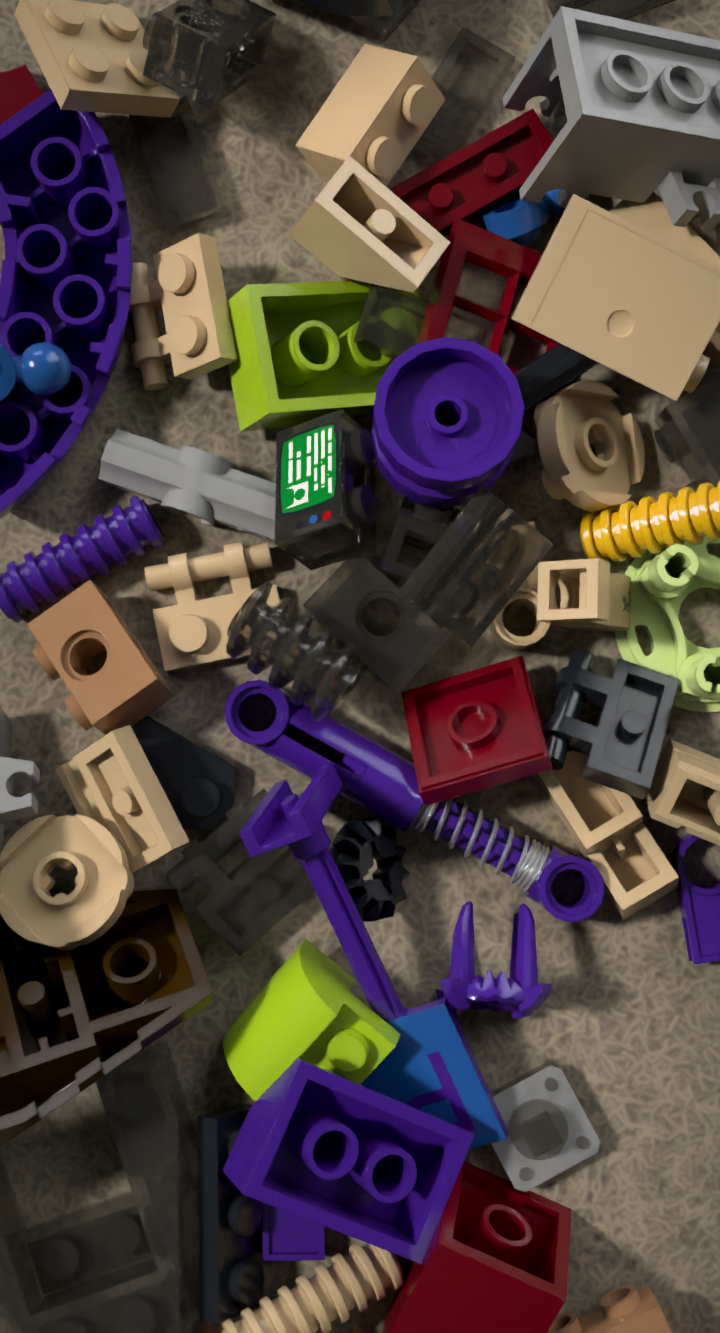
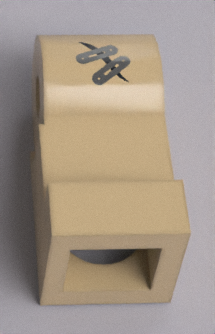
(589, 595)

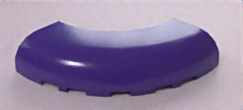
(60, 280)

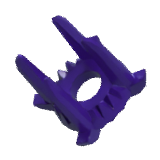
(517, 993)

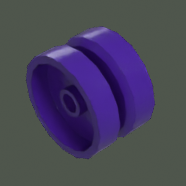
(452, 385)

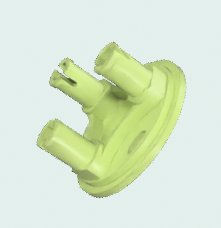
(657, 590)

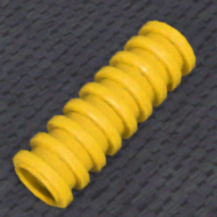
(652, 524)

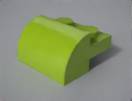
(306, 1016)

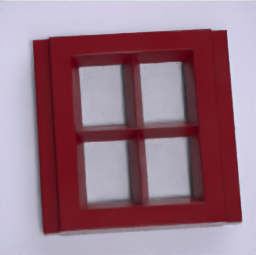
(478, 293)

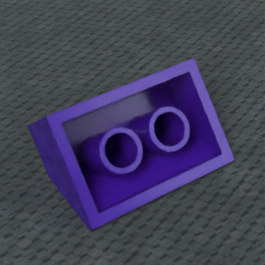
(349, 1159)

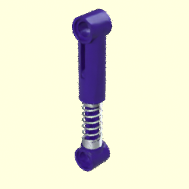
(389, 789)

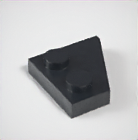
(194, 780)

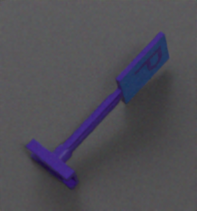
(432, 1059)

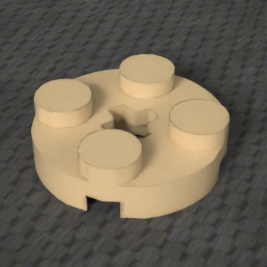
(567, 426)
(100, 887)

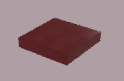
(475, 731)

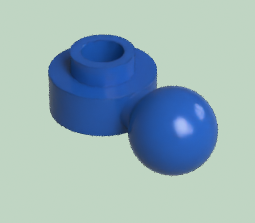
(522, 220)
(40, 368)

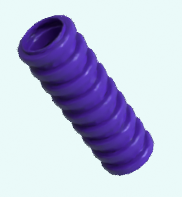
(78, 558)

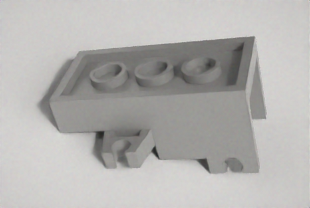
(636, 114)

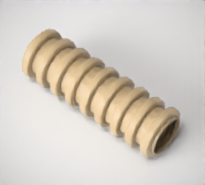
(325, 1295)

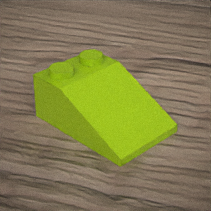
(301, 353)

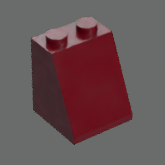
(490, 1265)

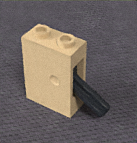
(617, 302)

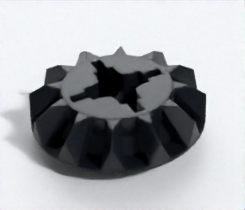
(354, 853)

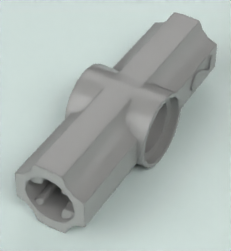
(190, 483)

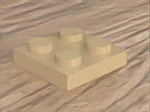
(93, 57)

